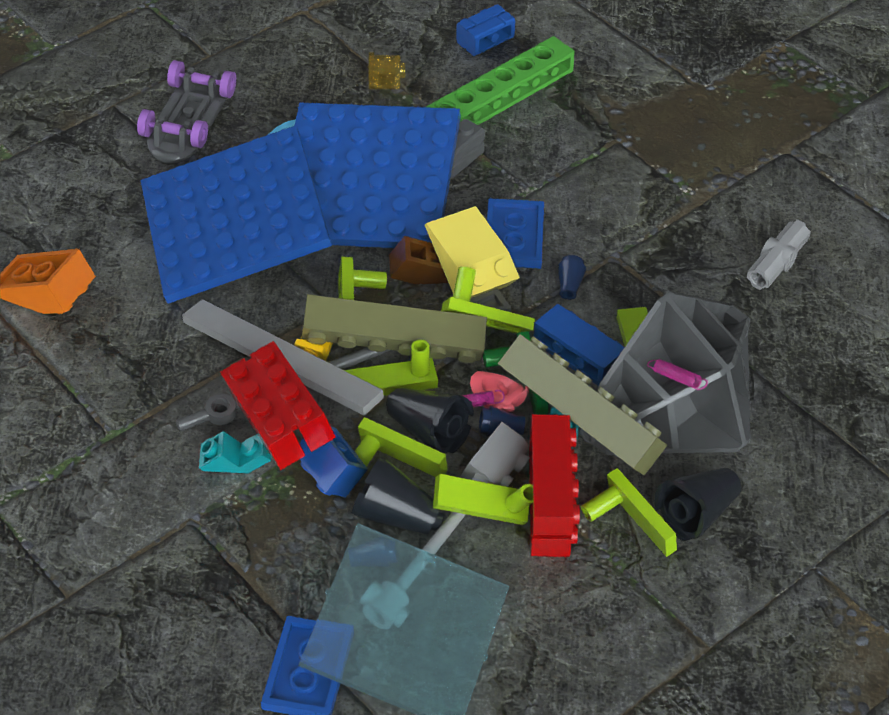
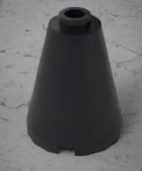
(432, 417)
(696, 500)
(396, 501)

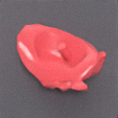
(514, 392)

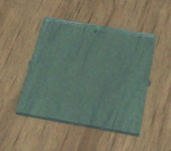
(405, 625)

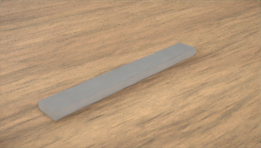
(311, 370)

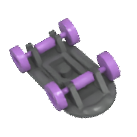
(187, 114)

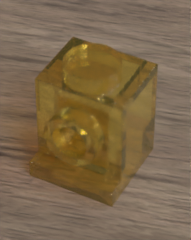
(385, 71)

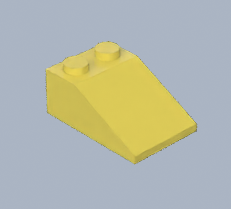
(470, 242)

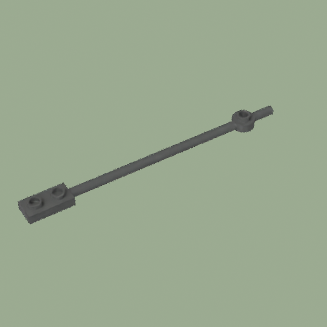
(223, 408)

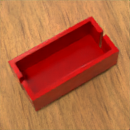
(277, 404)
(555, 487)

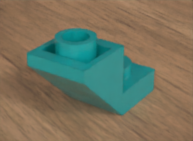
(227, 454)

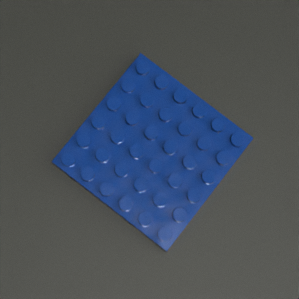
(379, 168)
(233, 214)

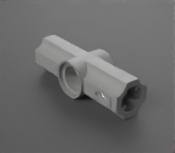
(778, 254)

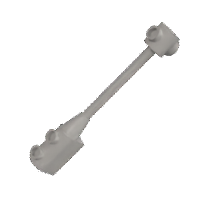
(492, 465)

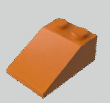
(46, 280)

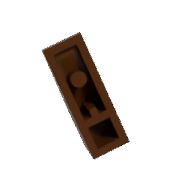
(416, 262)

